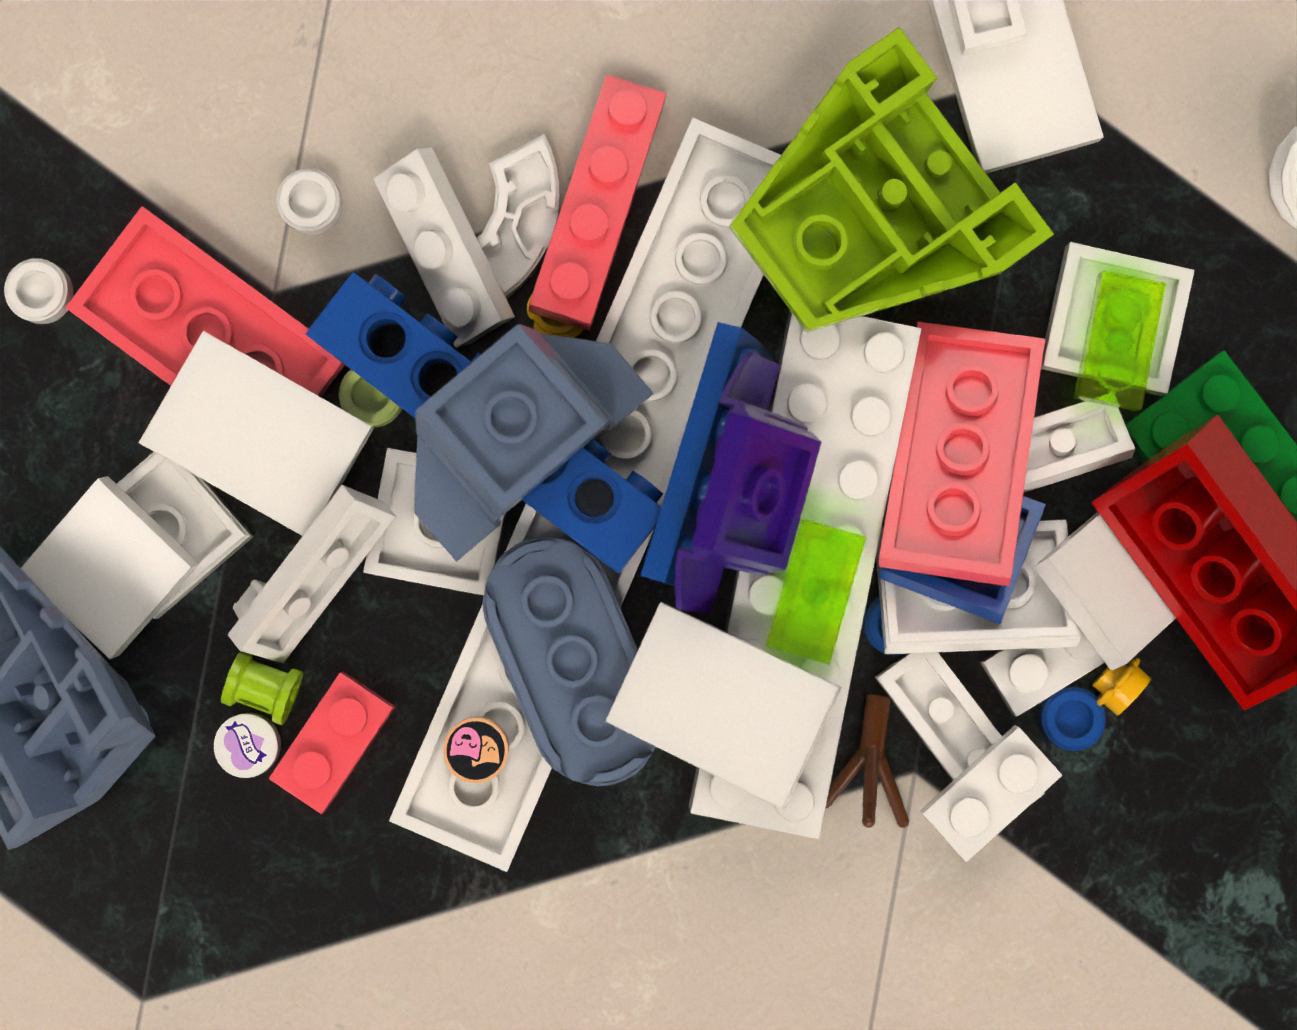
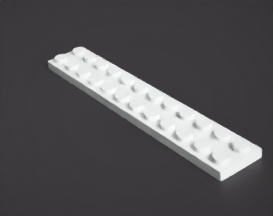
(662, 322)

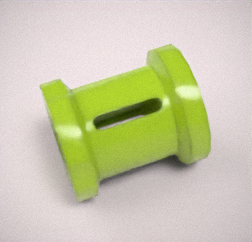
(261, 687)

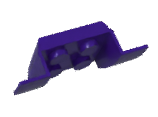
(753, 490)

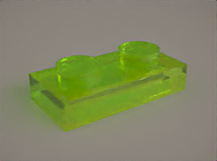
(1119, 340)
(815, 591)

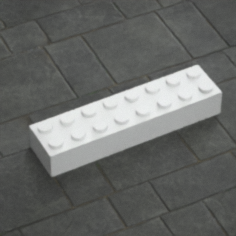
(853, 395)

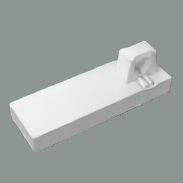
(282, 611)

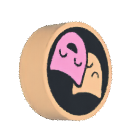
(476, 749)

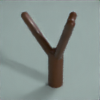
(872, 754)

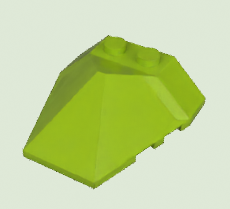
(880, 199)

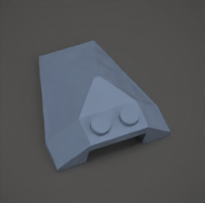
(63, 714)

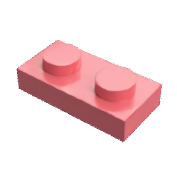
(332, 742)

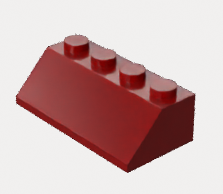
(1216, 555)

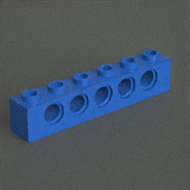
(348, 332)

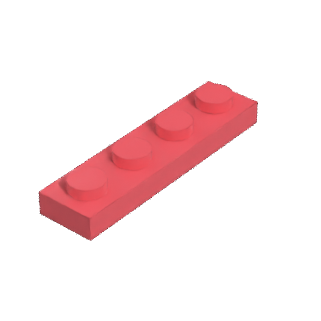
(597, 202)

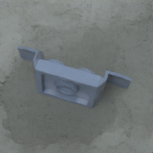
(511, 426)

